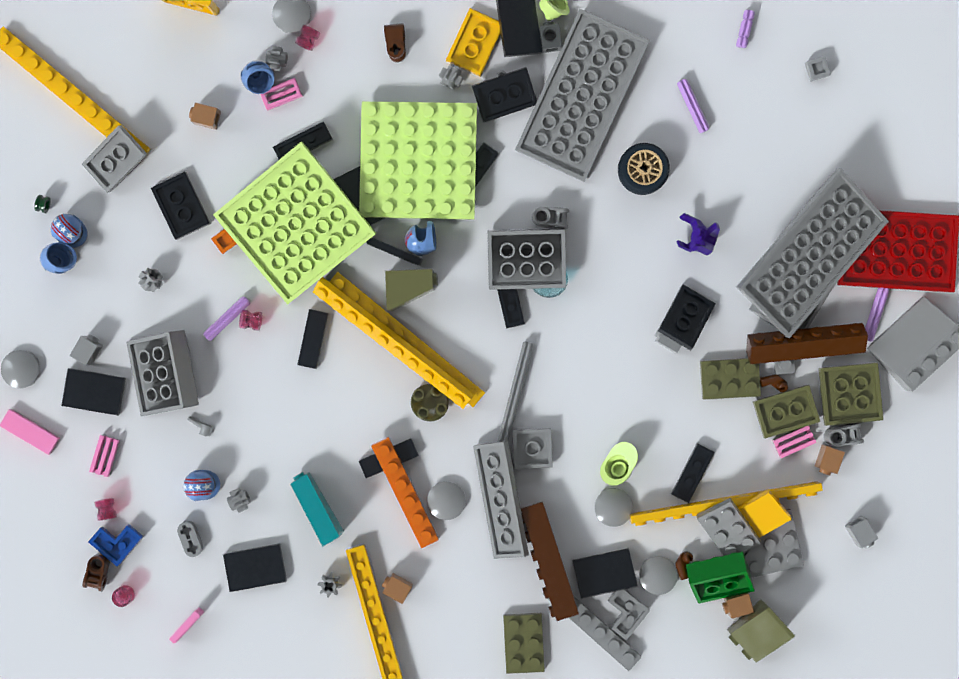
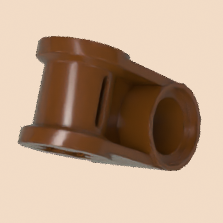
(395, 40)
(95, 575)

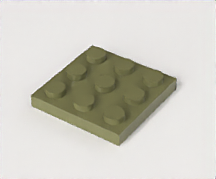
(851, 394)

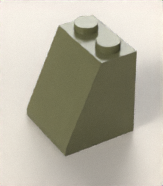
(407, 286)
(759, 632)

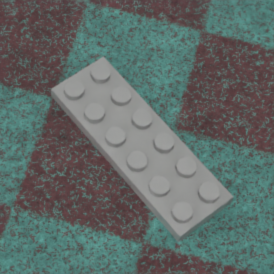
(501, 500)

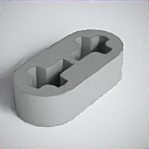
(194, 537)

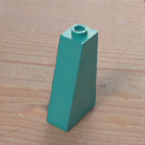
(316, 508)

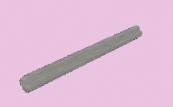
(515, 391)

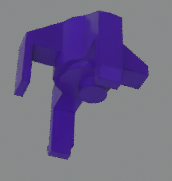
(702, 238)

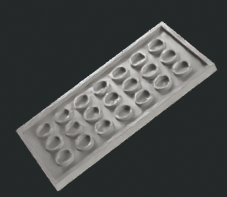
(582, 95)
(812, 253)

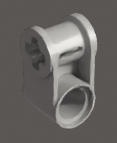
(552, 217)
(847, 435)

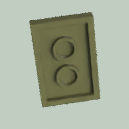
(729, 379)
(786, 411)
(523, 643)

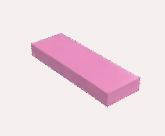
(29, 431)

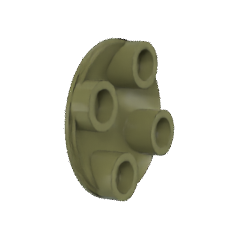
(429, 403)

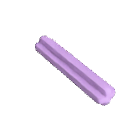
(693, 105)
(876, 312)
(226, 318)

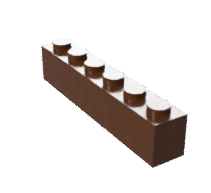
(807, 343)
(549, 562)

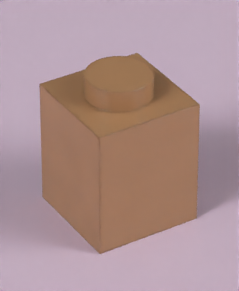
(205, 115)
(829, 460)
(396, 588)
(737, 605)

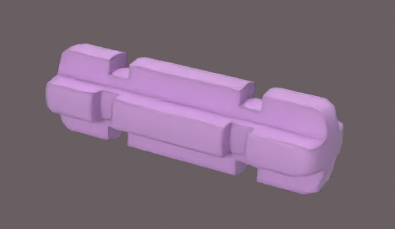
(745, 29)

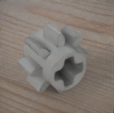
(276, 58)
(451, 77)
(150, 279)
(238, 500)
(328, 591)

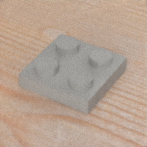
(532, 448)

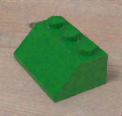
(720, 577)

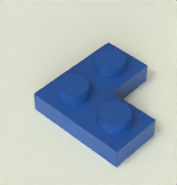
(116, 548)

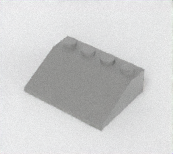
(526, 259)
(916, 344)
(162, 372)

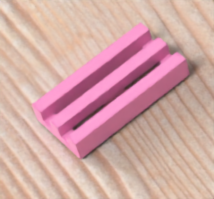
(285, 100)
(809, 435)
(99, 471)
(186, 625)

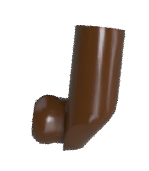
(776, 381)
(683, 559)

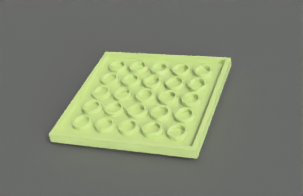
(418, 160)
(294, 223)

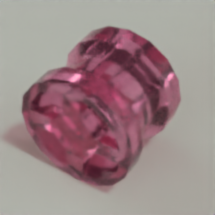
(127, 594)

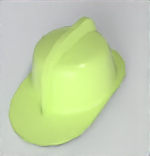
(554, 8)
(619, 463)

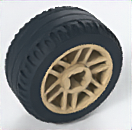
(649, 157)

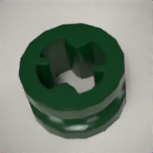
(42, 203)

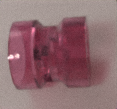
(307, 37)
(250, 320)
(105, 509)

